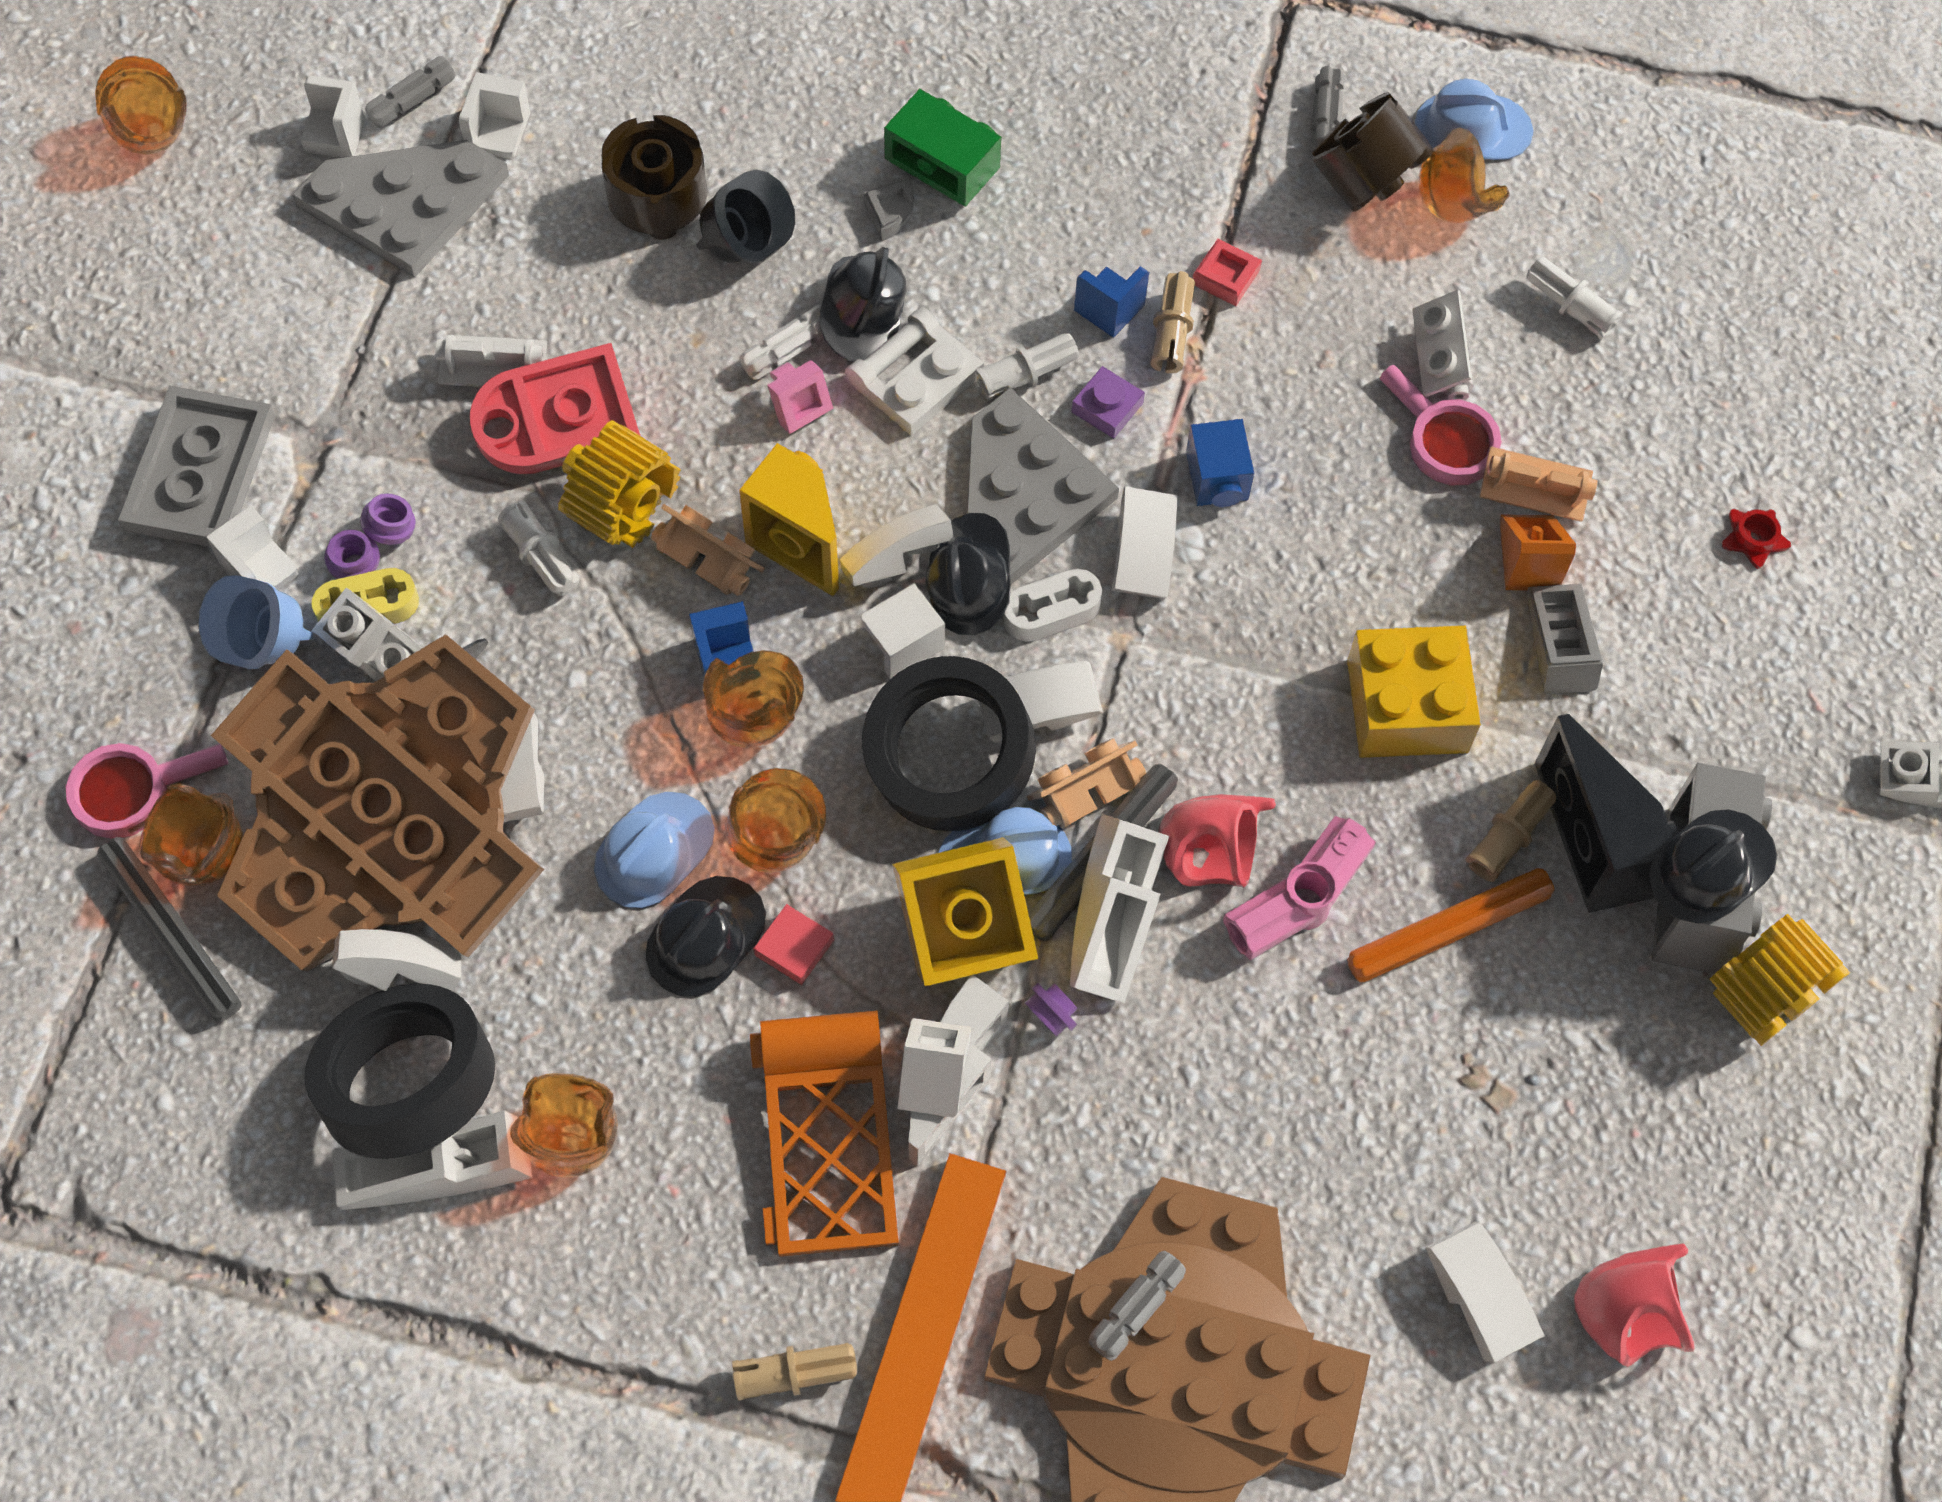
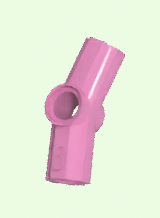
(1280, 912)

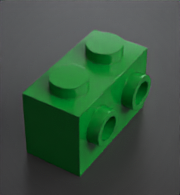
(942, 147)

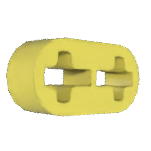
(373, 589)

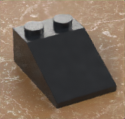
(1603, 817)

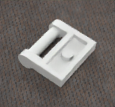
(926, 382)

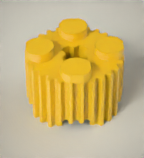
(617, 484)
(1777, 977)

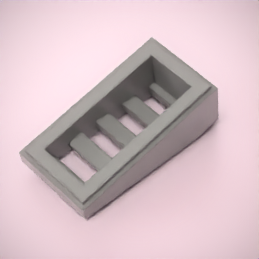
(1564, 669)

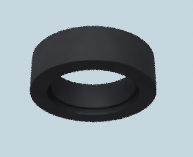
(920, 685)
(425, 1116)

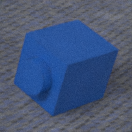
(1220, 463)

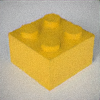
(1413, 691)
(965, 911)

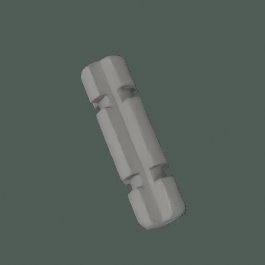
(410, 91)
(1327, 103)
(1137, 1305)

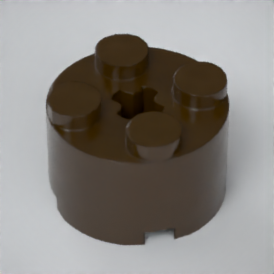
(1371, 152)
(654, 175)

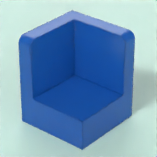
(1110, 299)
(721, 634)

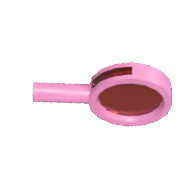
(1448, 436)
(120, 783)

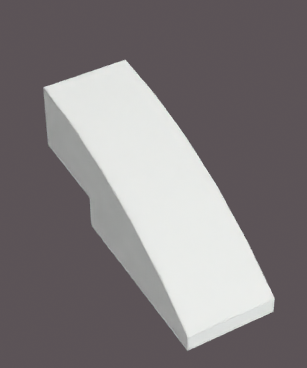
(1115, 907)
(985, 1013)
(468, 1161)

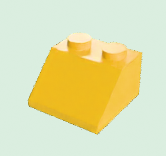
(791, 517)

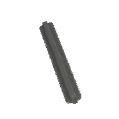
(1065, 892)
(169, 929)

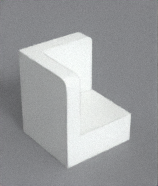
(495, 114)
(334, 117)
(248, 550)
(905, 629)
(933, 1067)

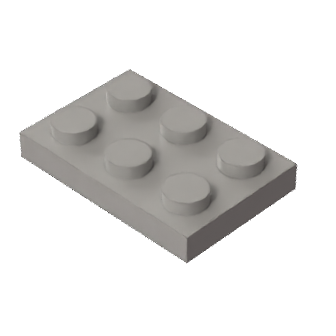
(196, 465)

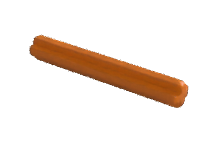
(1450, 925)

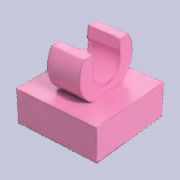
(799, 395)

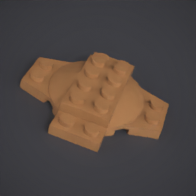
(377, 802)
(1212, 1381)

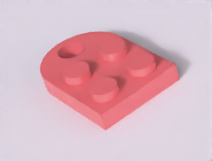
(551, 409)

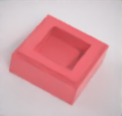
(1226, 272)
(793, 944)

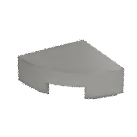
(890, 207)

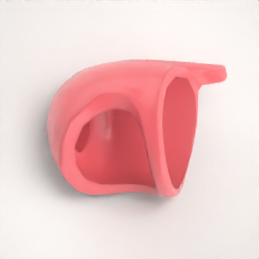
(1223, 828)
(1639, 1294)

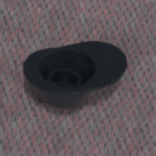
(747, 218)
(862, 304)
(971, 575)
(1712, 866)
(705, 935)

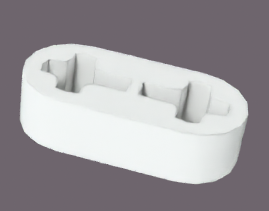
(1052, 605)

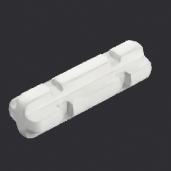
(782, 344)

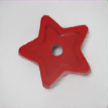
(1759, 522)

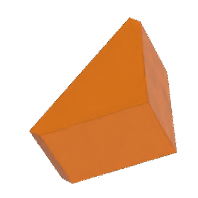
(1534, 551)

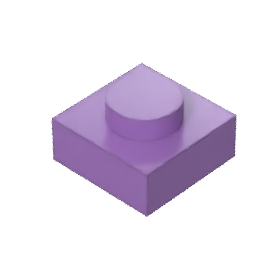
(1108, 402)

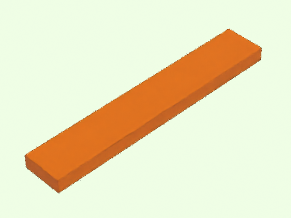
(922, 1333)

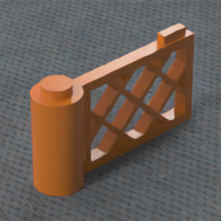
(823, 1054)

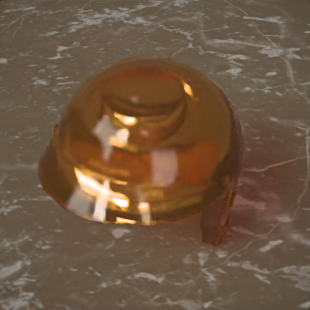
(140, 104)
(1455, 179)
(752, 698)
(775, 820)
(191, 835)
(566, 1124)

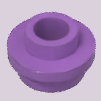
(388, 519)
(347, 544)
(1052, 1008)

